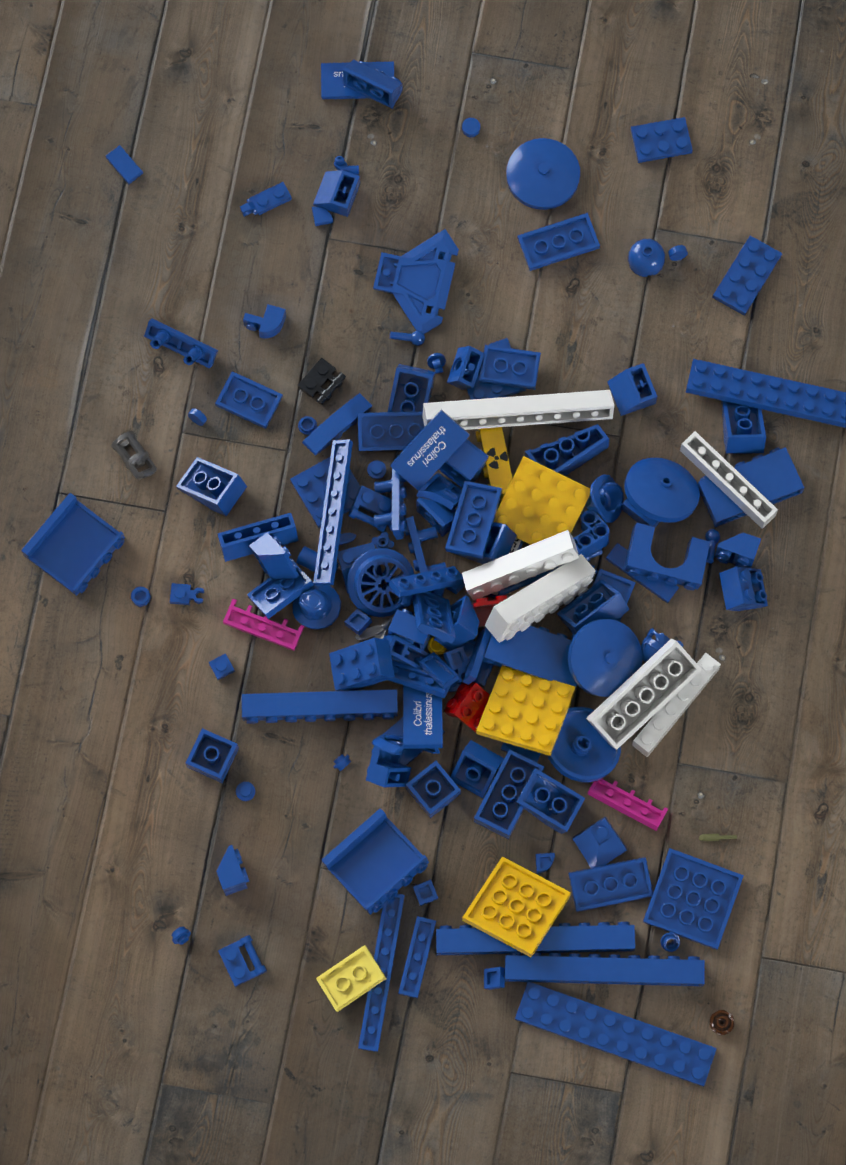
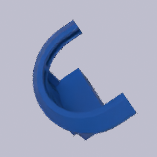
(385, 759)

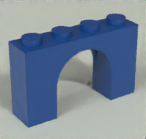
(641, 562)

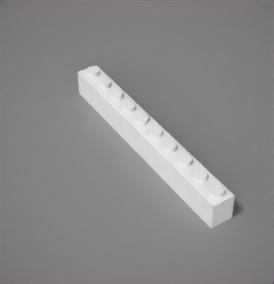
(525, 409)

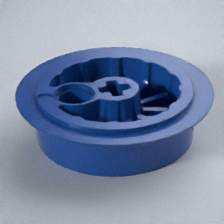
(372, 559)

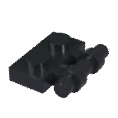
(316, 379)

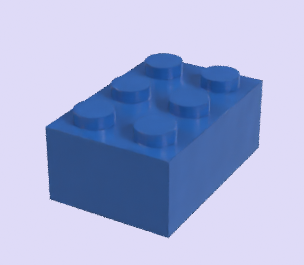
(361, 665)

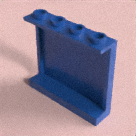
(73, 545)
(375, 862)

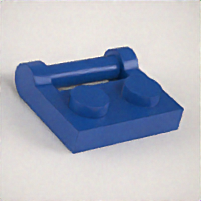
(372, 502)
(236, 964)

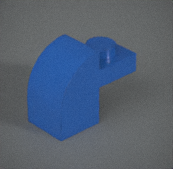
(268, 325)

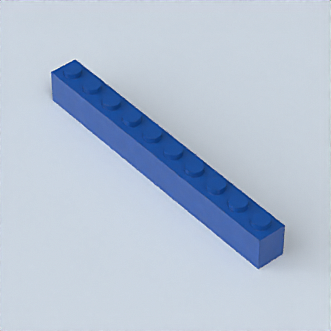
(557, 940)
(605, 970)

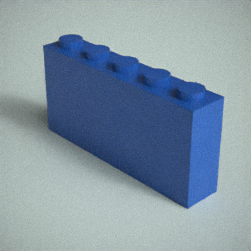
(770, 474)
(534, 653)

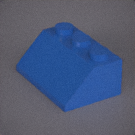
(372, 83)
(596, 603)

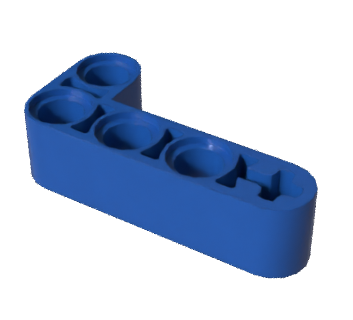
(590, 535)

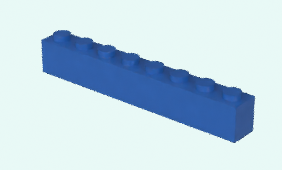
(319, 705)

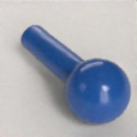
(417, 337)
(713, 536)

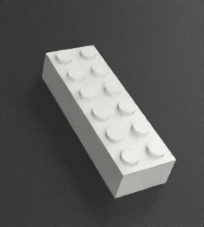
(540, 599)
(644, 694)

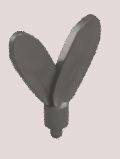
(376, 631)

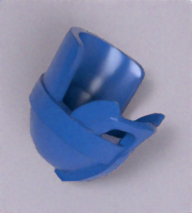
(650, 646)

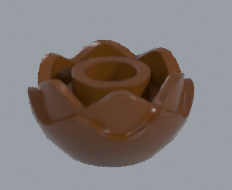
(727, 1018)

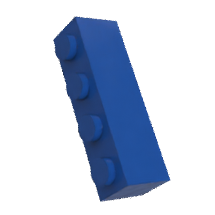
(236, 542)

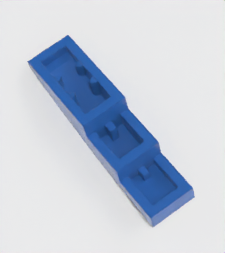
(336, 424)

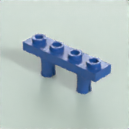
(181, 343)
(396, 517)
(416, 537)
(433, 581)

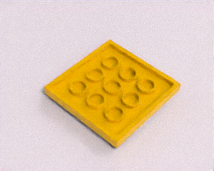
(540, 502)
(526, 710)
(516, 906)

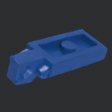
(266, 200)

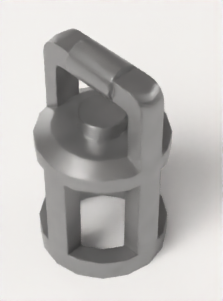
(137, 459)

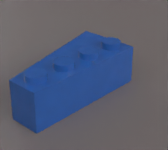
(570, 451)

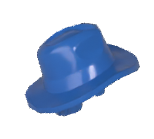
(605, 498)
(317, 607)

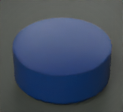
(471, 127)
(677, 252)
(197, 416)
(140, 596)

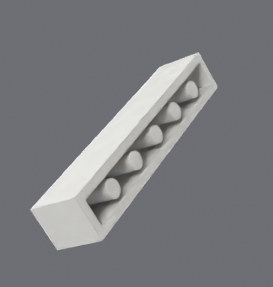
(728, 479)
(520, 565)
(675, 707)

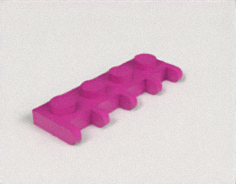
(262, 627)
(627, 803)

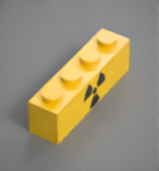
(497, 465)

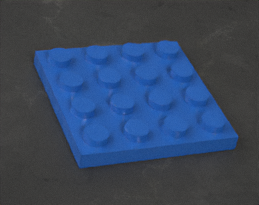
(693, 899)

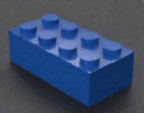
(499, 807)

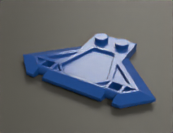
(420, 279)

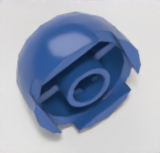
(646, 257)

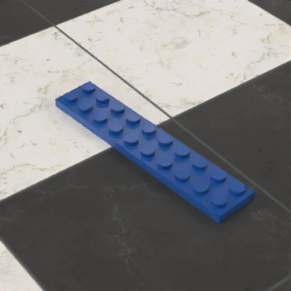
(767, 393)
(615, 1034)

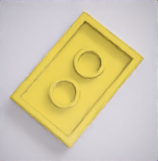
(351, 978)

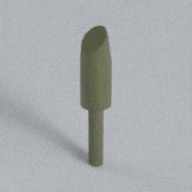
(715, 837)

